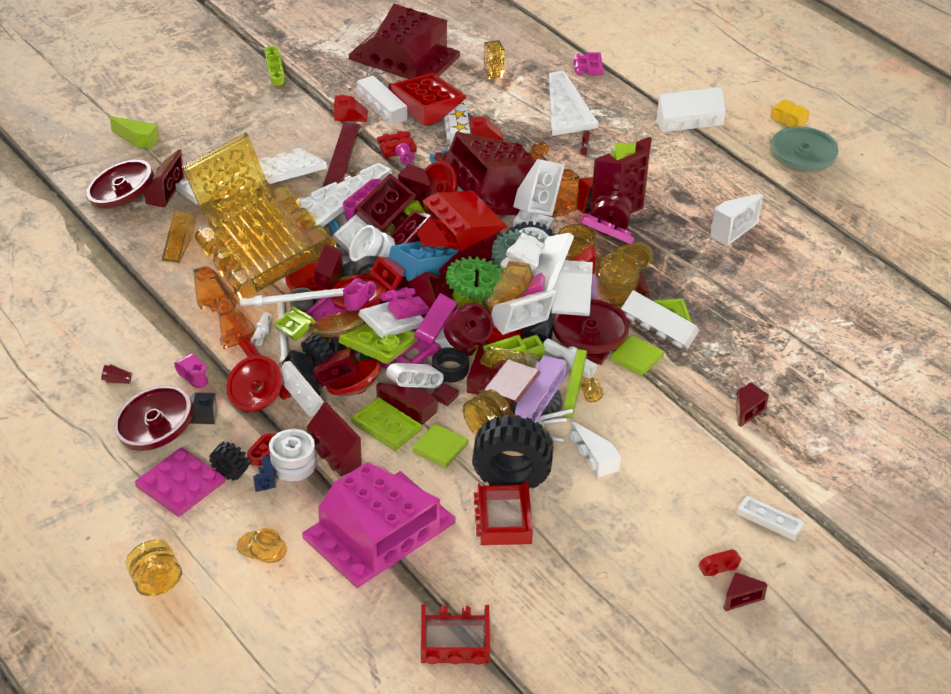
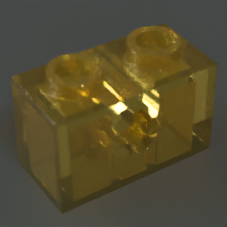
(494, 59)

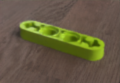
(274, 65)
(575, 382)

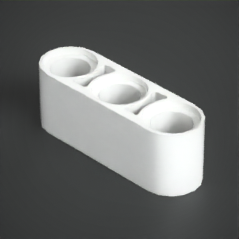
(414, 375)

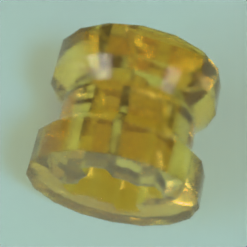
(592, 390)

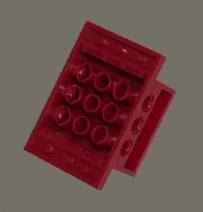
(407, 44)
(489, 169)

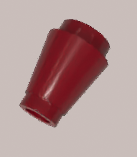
(114, 374)

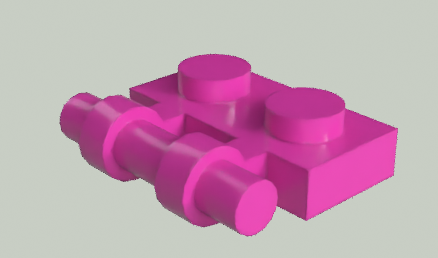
(590, 62)
(408, 306)

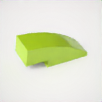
(529, 345)

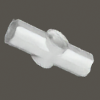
(558, 351)

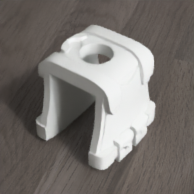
(525, 250)

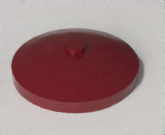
(120, 183)
(598, 333)
(153, 418)

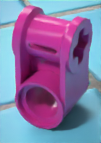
(358, 293)
(192, 370)

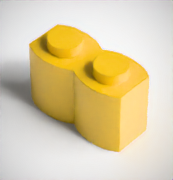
(790, 114)

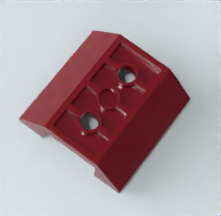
(624, 175)

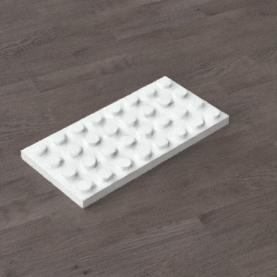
(275, 169)

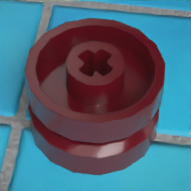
(612, 208)
(468, 327)

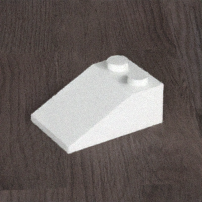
(540, 188)
(735, 218)
(573, 289)

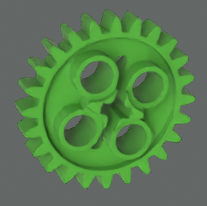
(462, 277)

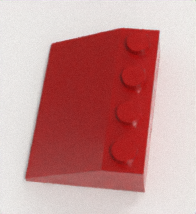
(427, 97)
(464, 216)

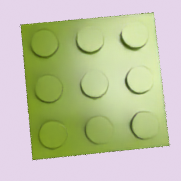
(369, 343)

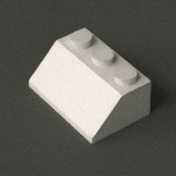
(523, 311)

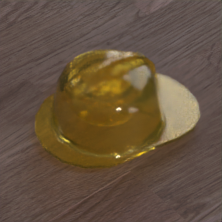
(640, 251)
(262, 545)

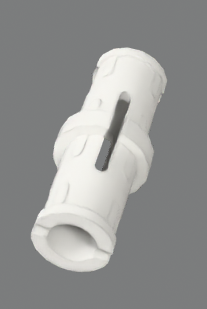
(262, 329)

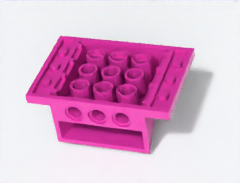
(374, 522)

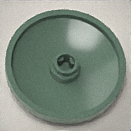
(804, 148)

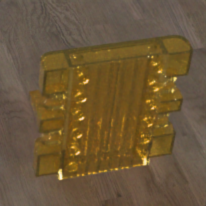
(250, 227)

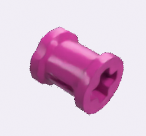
(403, 151)

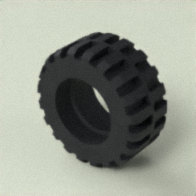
(518, 436)

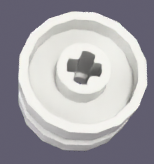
(370, 242)
(292, 455)

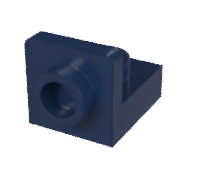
(265, 479)

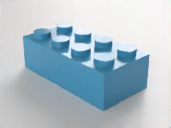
(419, 259)

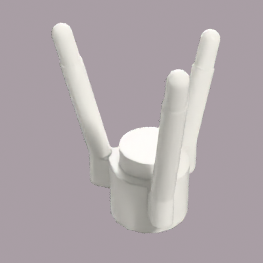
(541, 420)

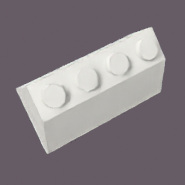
(691, 109)

